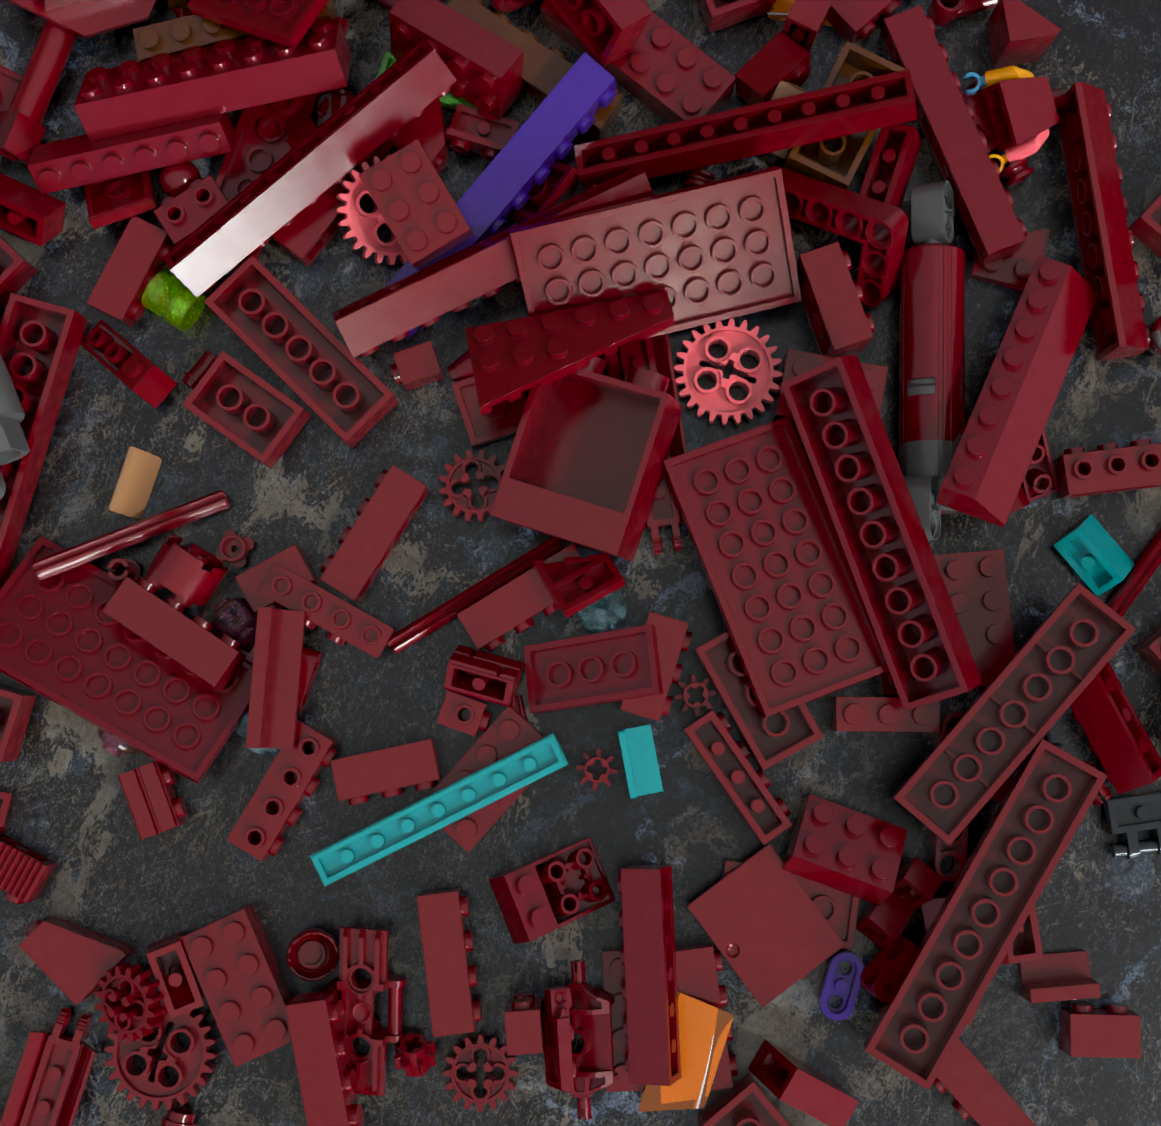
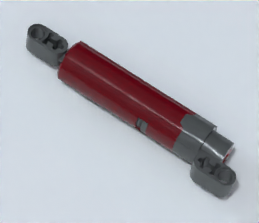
(931, 351)

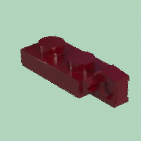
(557, 1038)

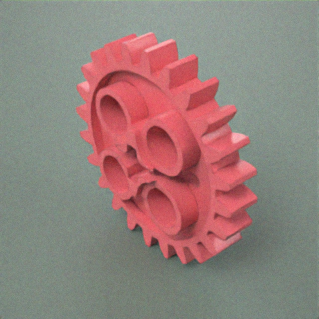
(364, 225)
(737, 344)

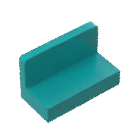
(1094, 556)
(640, 761)

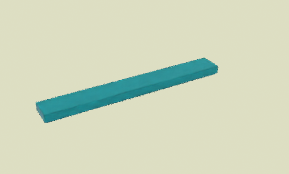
(439, 809)

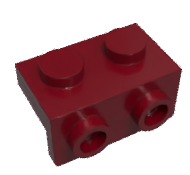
(479, 132)

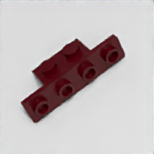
(328, 611)

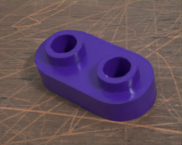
(841, 984)

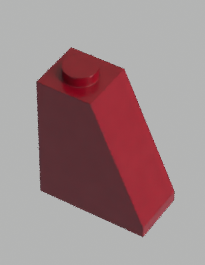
(73, 955)
(802, 1086)

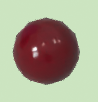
(178, 177)

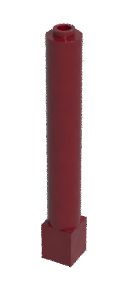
(22, 122)

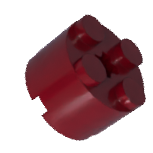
(186, 571)

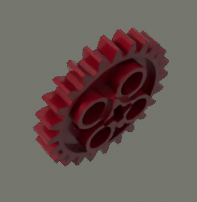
(189, 1062)

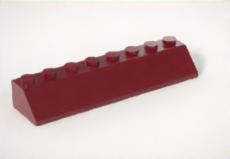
(1102, 223)
(1019, 393)

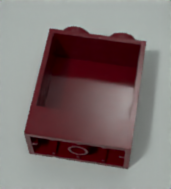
(590, 458)

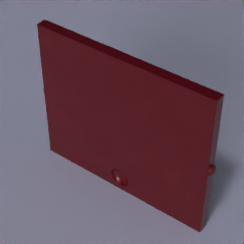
(765, 925)

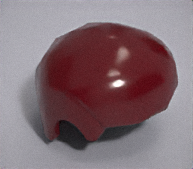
(312, 954)

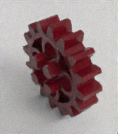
(458, 475)
(125, 1015)
(467, 1058)

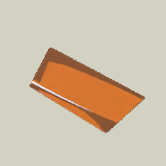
(702, 1041)

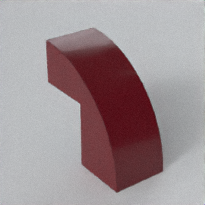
(913, 887)

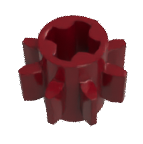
(704, 694)
(603, 776)
(415, 1054)

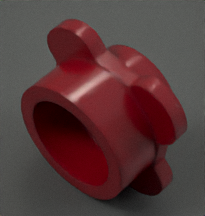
(225, 551)

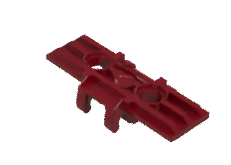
(368, 950)

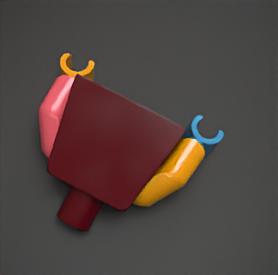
(1019, 109)

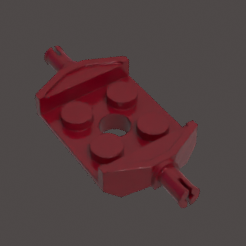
(592, 1020)

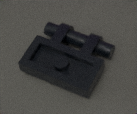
(1131, 815)

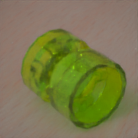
(169, 298)

